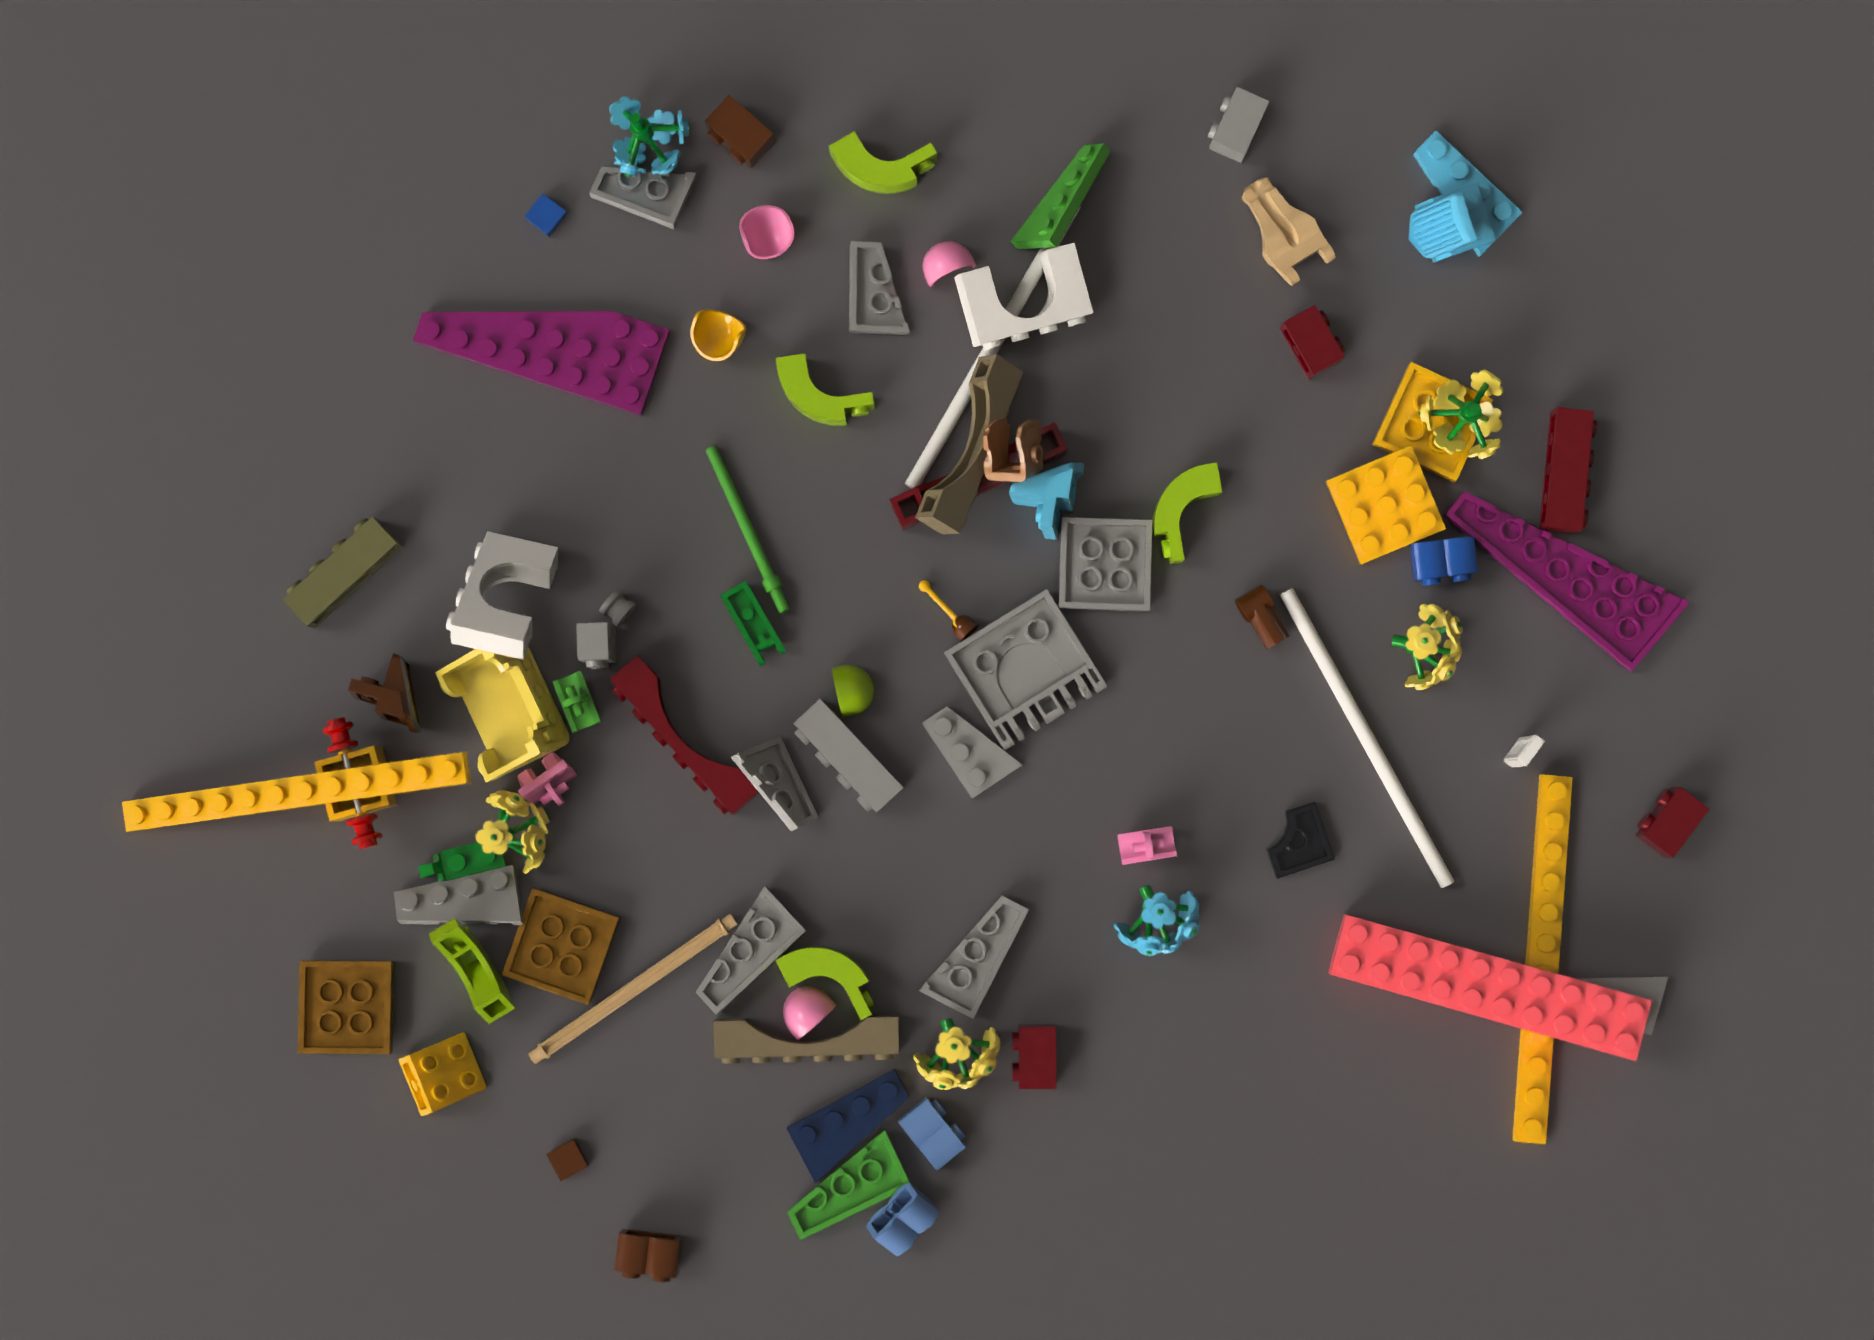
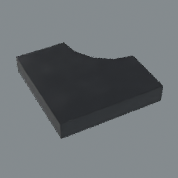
(1302, 843)

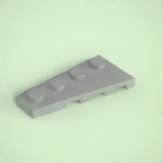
(476, 898)
(755, 945)

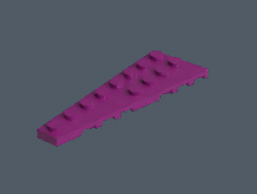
(1599, 599)

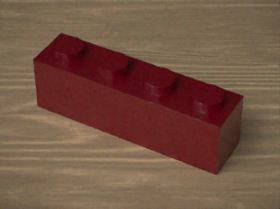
(1566, 470)

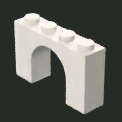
(1065, 302)
(498, 561)

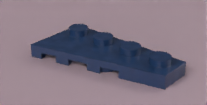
(838, 1127)

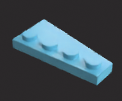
(1452, 171)

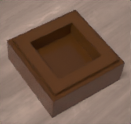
(567, 1159)

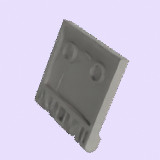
(1022, 664)

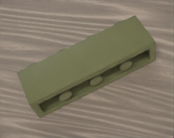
(342, 572)

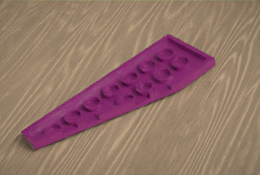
(574, 351)

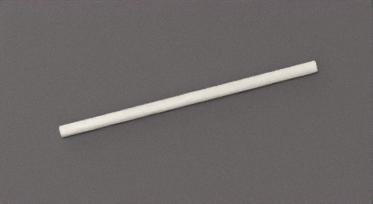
(963, 395)
(1367, 738)

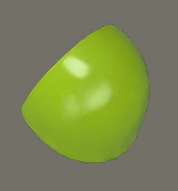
(853, 689)

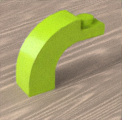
(878, 174)
(812, 402)
(1189, 486)
(830, 963)
(475, 969)

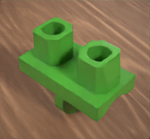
(577, 701)

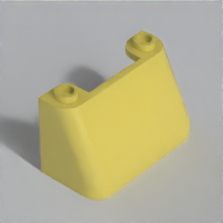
(508, 709)

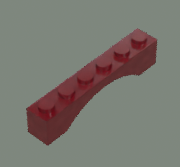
(907, 503)
(643, 690)

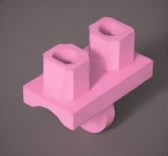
(549, 784)
(1146, 845)

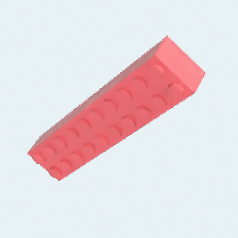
(1490, 987)

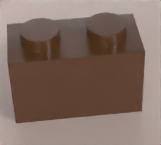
(739, 132)

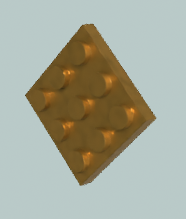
(561, 946)
(345, 1007)

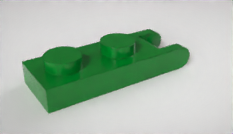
(751, 620)

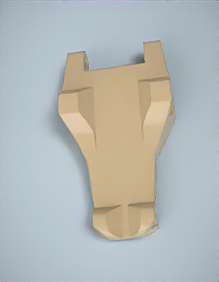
(1286, 232)

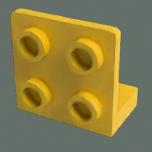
(442, 1074)

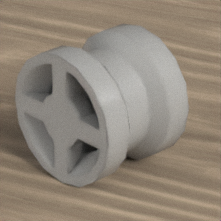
(617, 608)

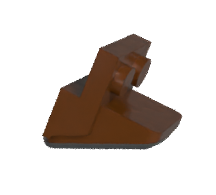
(395, 698)

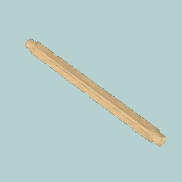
(632, 989)

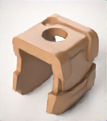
(997, 464)

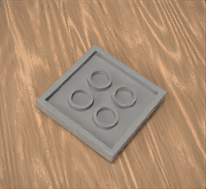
(1105, 564)

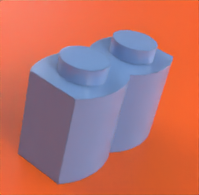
(932, 1132)
(902, 1219)

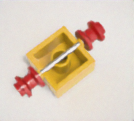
(338, 811)

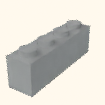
(848, 756)

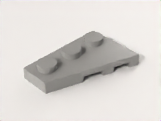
(647, 195)
(872, 296)
(777, 780)

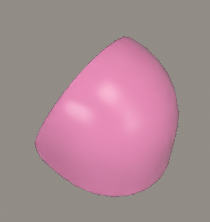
(766, 231)
(945, 258)
(805, 1009)

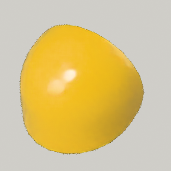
(716, 334)

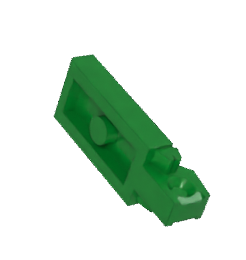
(462, 862)

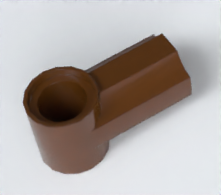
(1259, 610)

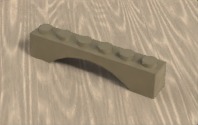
(992, 391)
(743, 1039)

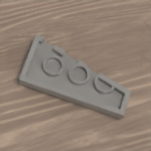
(973, 964)

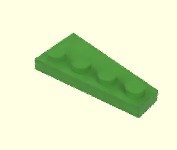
(1058, 207)
(856, 1185)

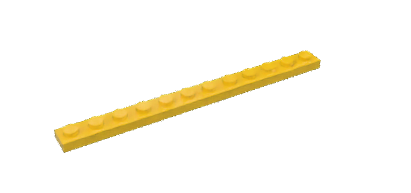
(297, 791)
(1543, 950)

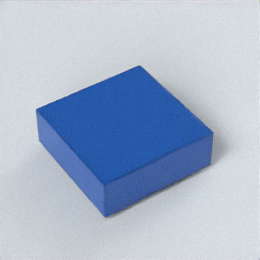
(545, 215)

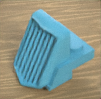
(1450, 224)
(1050, 493)

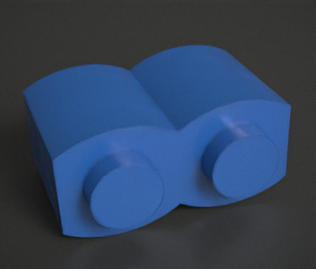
(1444, 559)

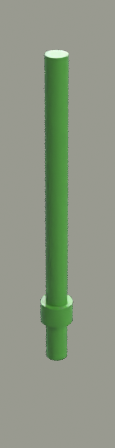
(771, 581)

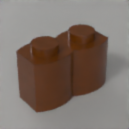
(648, 1254)

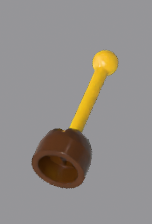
(962, 625)

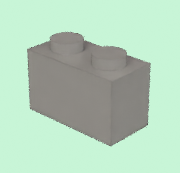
(1238, 124)
(596, 644)

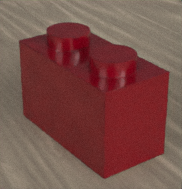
(1313, 341)
(1671, 821)
(1035, 1056)

